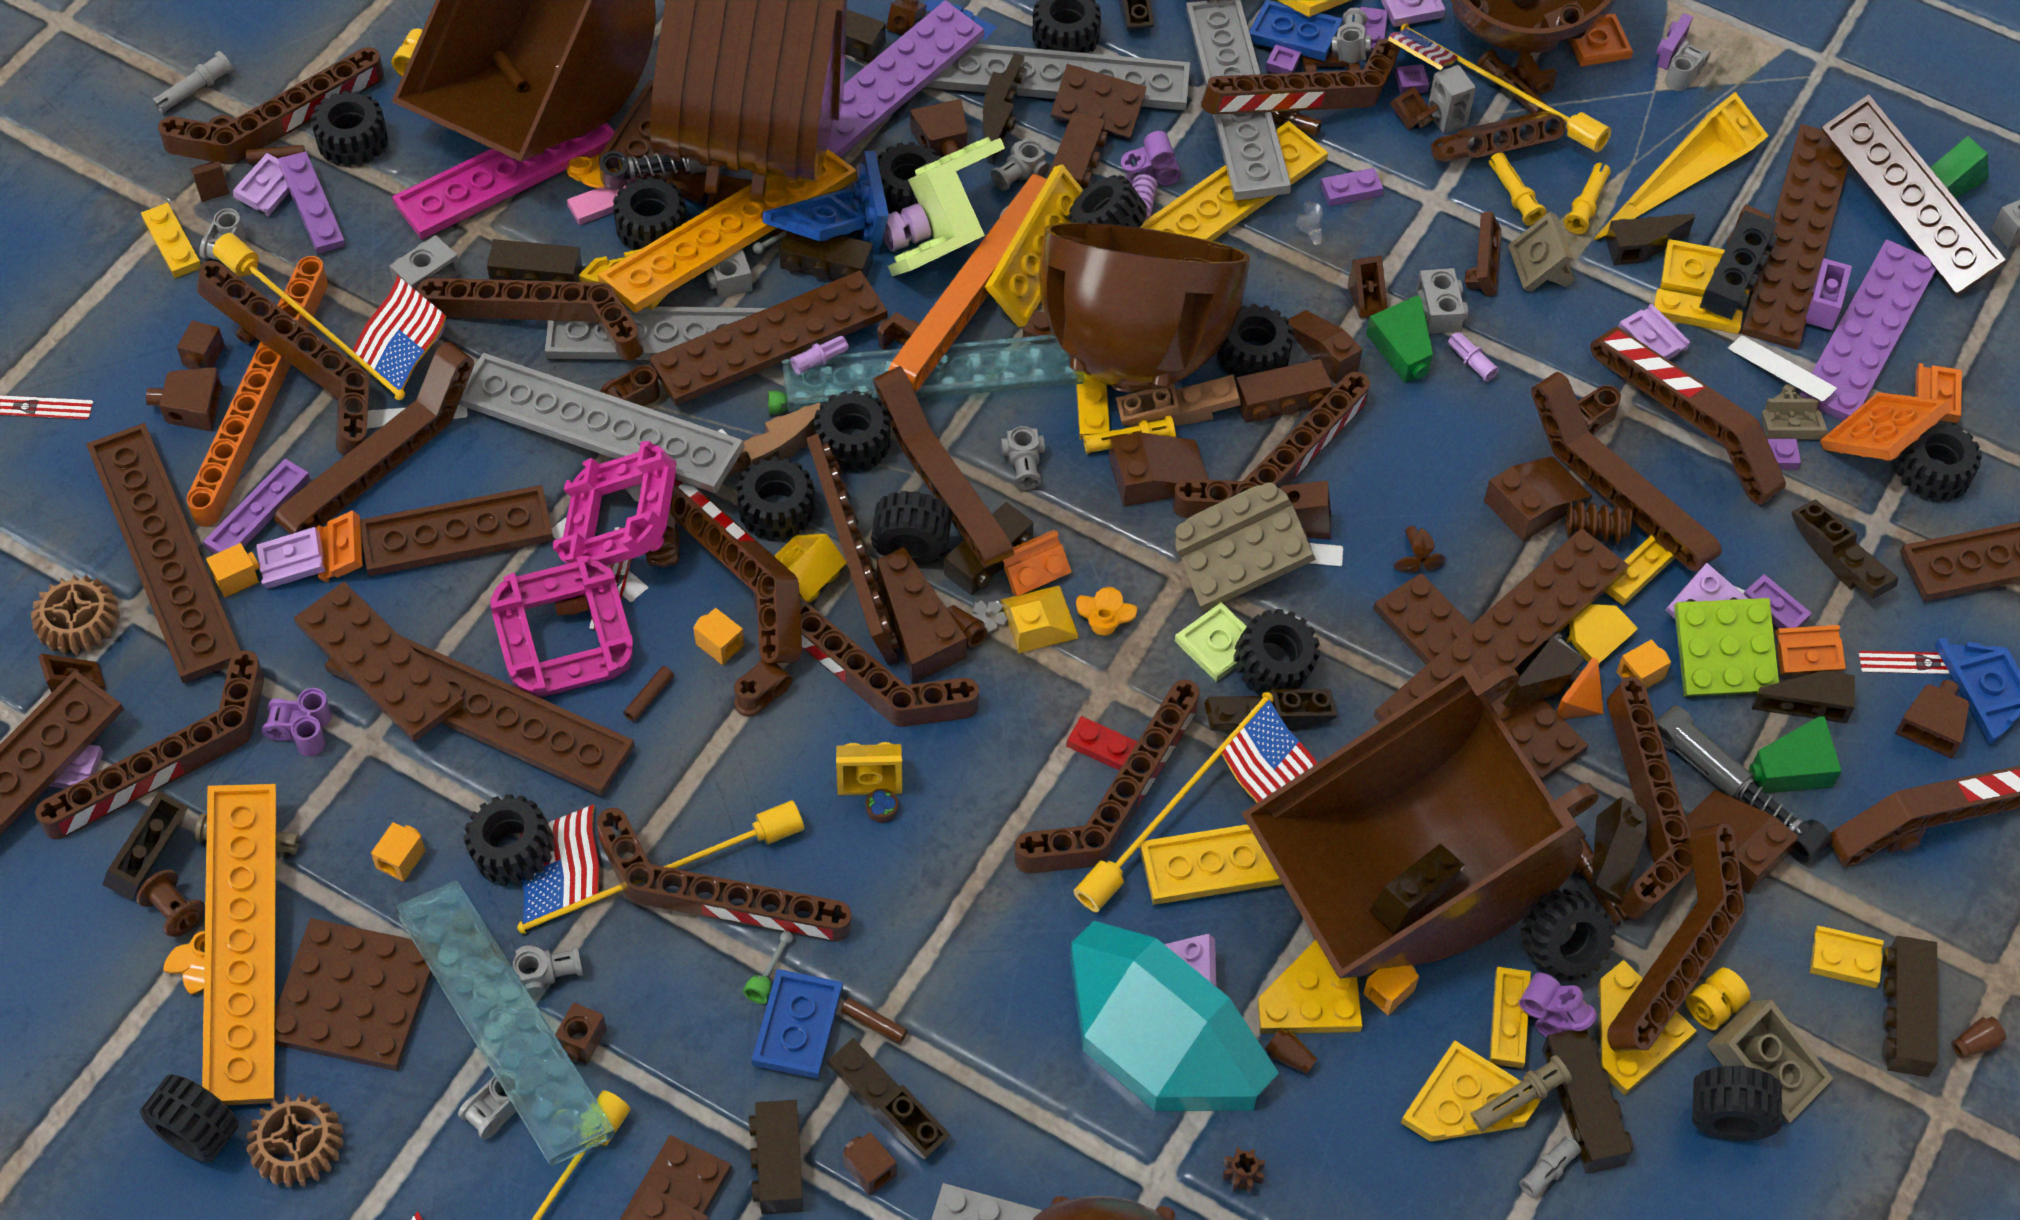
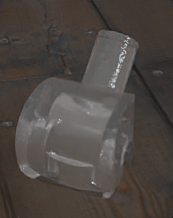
(1311, 221)

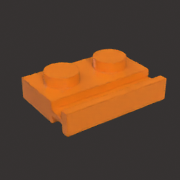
(1941, 384)
(341, 545)
(1036, 563)
(1810, 649)

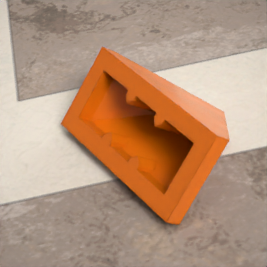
(1584, 695)

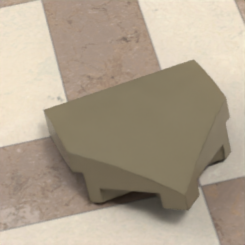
(1792, 417)

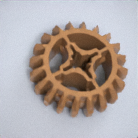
(79, 620)
(268, 1142)

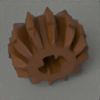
(669, 552)

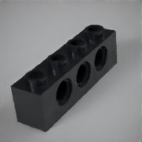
(1738, 266)

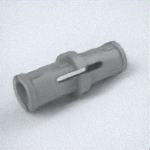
(1550, 1166)

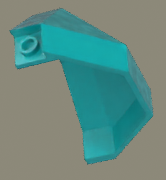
(1163, 1025)

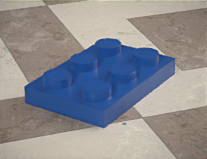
(1291, 29)
(872, 201)
(797, 1024)

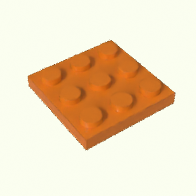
(1884, 426)

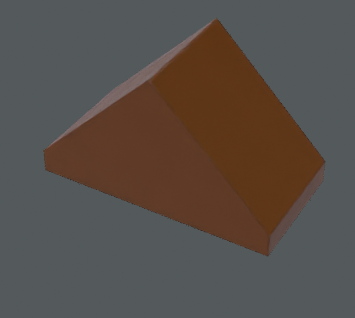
(209, 180)
(1368, 285)
(58, 668)

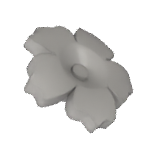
(990, 616)

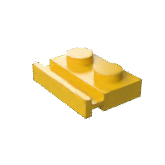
(1846, 956)

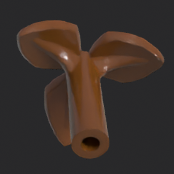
(1422, 547)

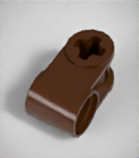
(635, 386)
(1600, 407)
(760, 687)

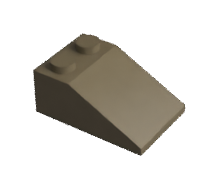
(1768, 1042)

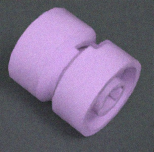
(905, 227)

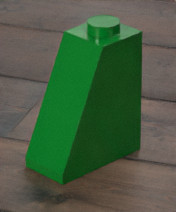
(1962, 167)
(1403, 338)
(1798, 760)

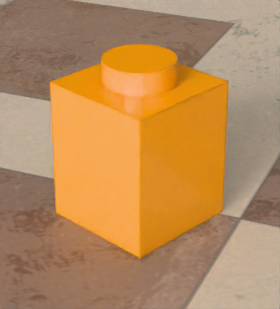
(233, 569)
(718, 636)
(1645, 663)
(398, 851)
(1391, 986)

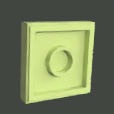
(1212, 641)

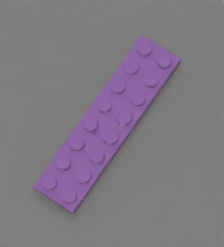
(901, 73)
(1871, 327)

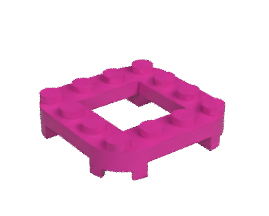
(643, 531)
(553, 585)

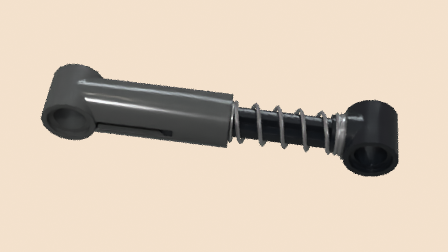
(632, 167)
(1681, 735)

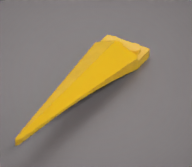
(1715, 142)

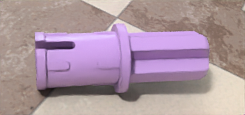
(818, 355)
(1473, 356)

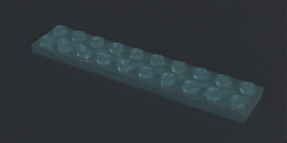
(961, 371)
(505, 1023)

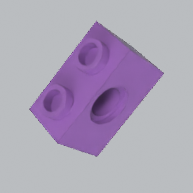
(1828, 294)

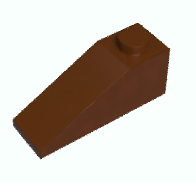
(1326, 342)

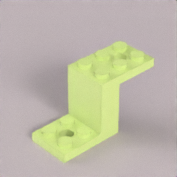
(945, 205)

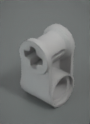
(1686, 66)
(224, 222)
(487, 1109)

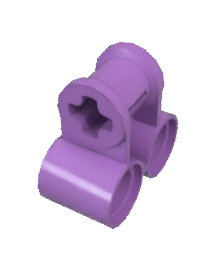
(1153, 159)
(296, 720)
(1556, 1006)

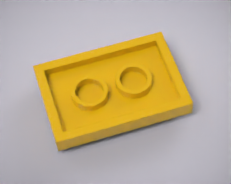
(1689, 267)

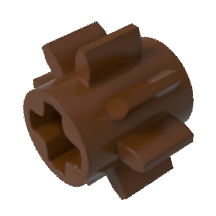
(1248, 1162)

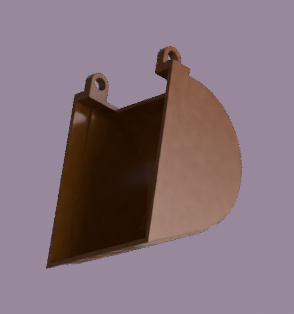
(749, 86)
(461, 87)
(1395, 793)

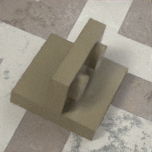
(1542, 254)

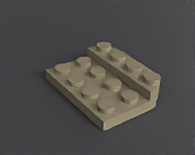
(1242, 544)

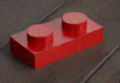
(1100, 743)

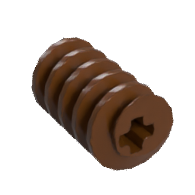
(1598, 522)

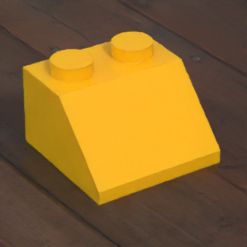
(813, 561)
(868, 768)

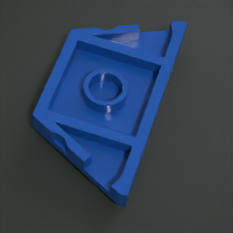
(819, 216)
(1987, 681)

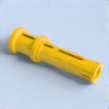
(1521, 196)
(1585, 205)
(1101, 441)

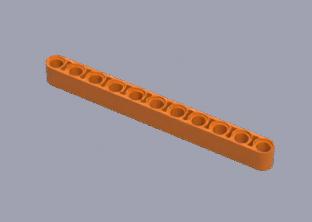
(964, 293)
(251, 403)

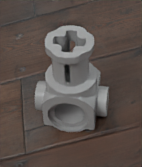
(1352, 38)
(1025, 159)
(1023, 451)
(548, 967)

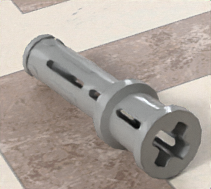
(203, 76)

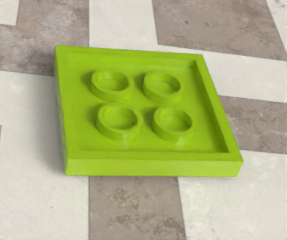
(1726, 646)

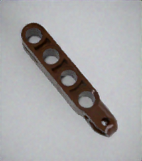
(1456, 145)

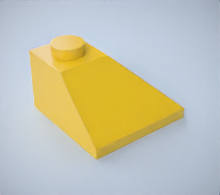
(1039, 619)

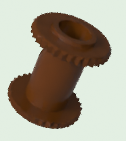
(161, 892)

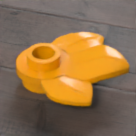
(586, 170)
(1105, 610)
(189, 961)

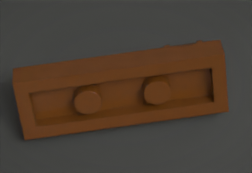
(1486, 273)

